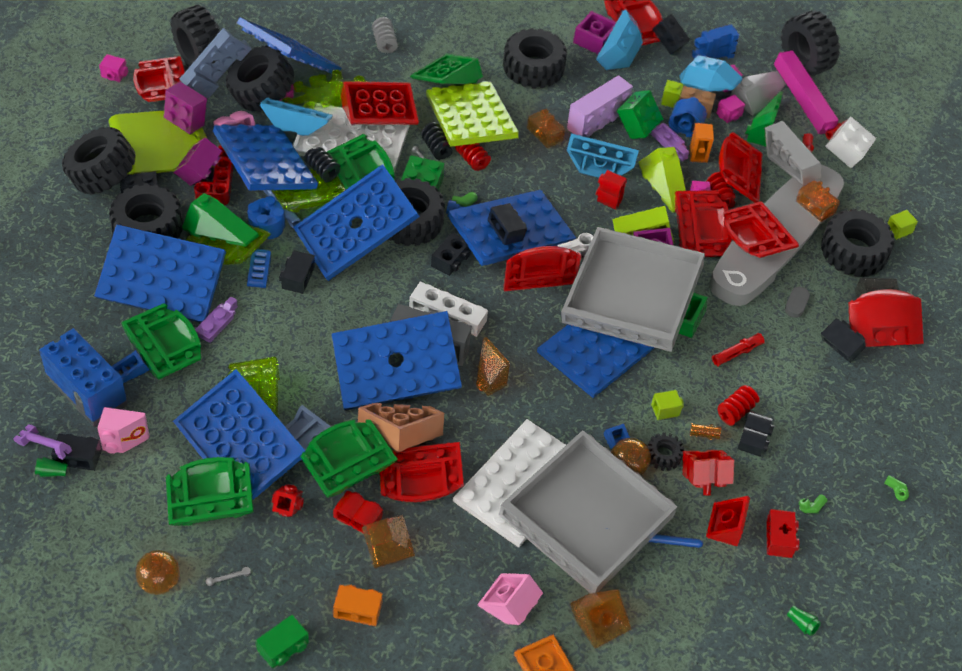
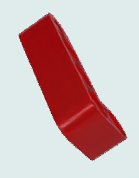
(222, 181)

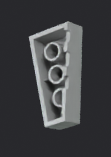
(791, 154)

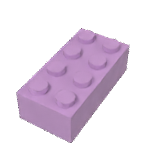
(598, 107)

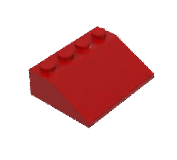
(379, 103)

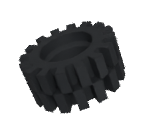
(669, 443)

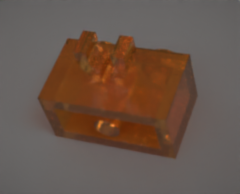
(545, 128)
(817, 200)

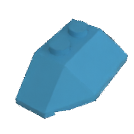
(621, 44)
(710, 75)
(294, 117)
(596, 157)

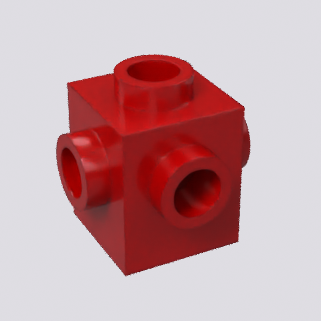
(283, 505)

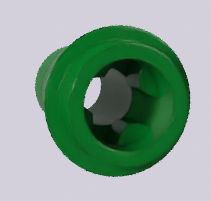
(47, 468)
(805, 621)

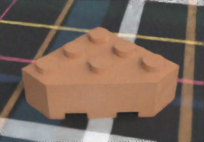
(403, 426)

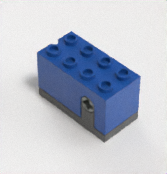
(83, 376)

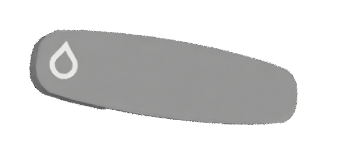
(742, 276)

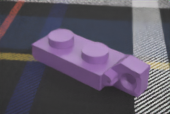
(669, 138)
(217, 320)

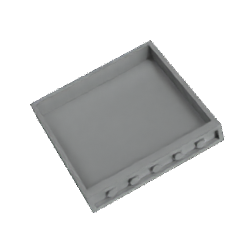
(633, 288)
(573, 502)

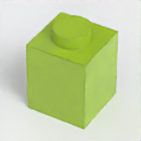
(671, 93)
(902, 224)
(667, 404)

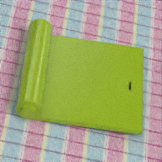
(155, 140)

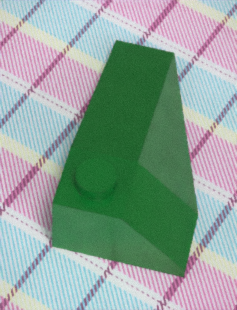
(765, 118)
(214, 220)

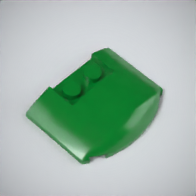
(359, 158)
(163, 340)
(347, 455)
(209, 491)

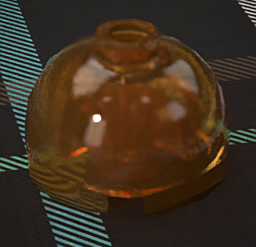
(633, 453)
(157, 572)

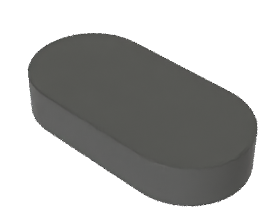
(797, 302)

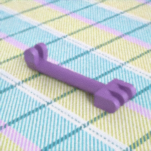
(32, 435)

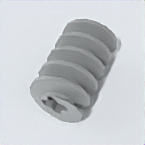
(384, 35)

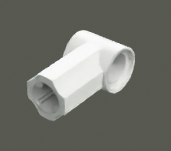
(579, 245)

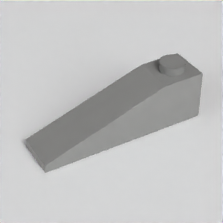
(758, 90)

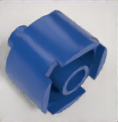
(685, 115)
(267, 215)

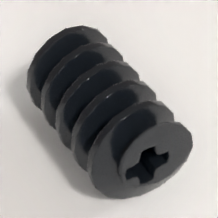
(436, 141)
(322, 164)

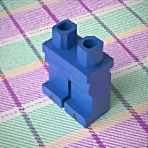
(717, 43)

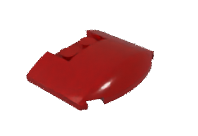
(642, 11)
(157, 76)
(741, 166)
(702, 222)
(758, 230)
(541, 268)
(887, 318)
(423, 473)

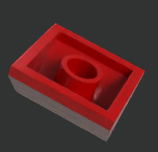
(728, 520)

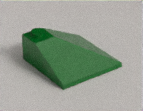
(451, 70)

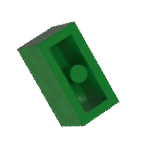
(282, 642)

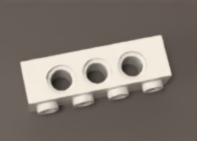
(434, 301)

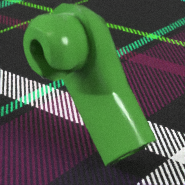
(467, 200)
(900, 488)
(812, 507)

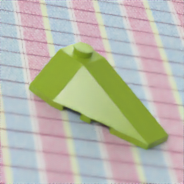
(664, 174)

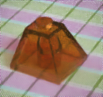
(492, 369)
(388, 541)
(601, 616)

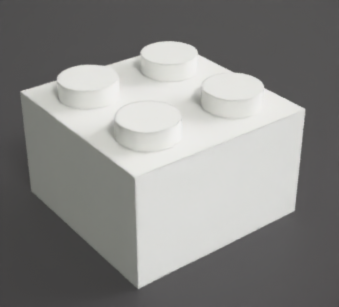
(850, 142)

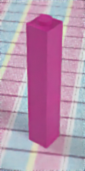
(805, 92)

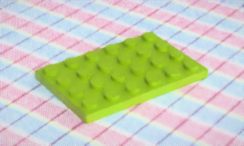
(471, 114)

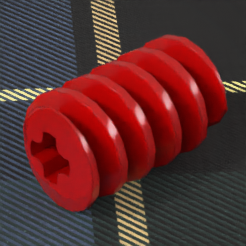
(474, 155)
(725, 190)
(738, 405)

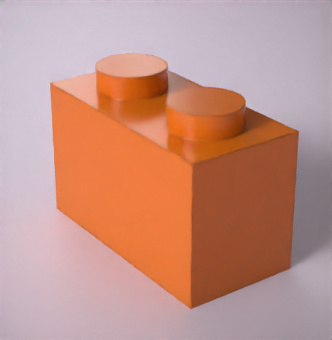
(701, 142)
(357, 605)

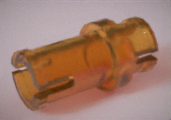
(705, 431)

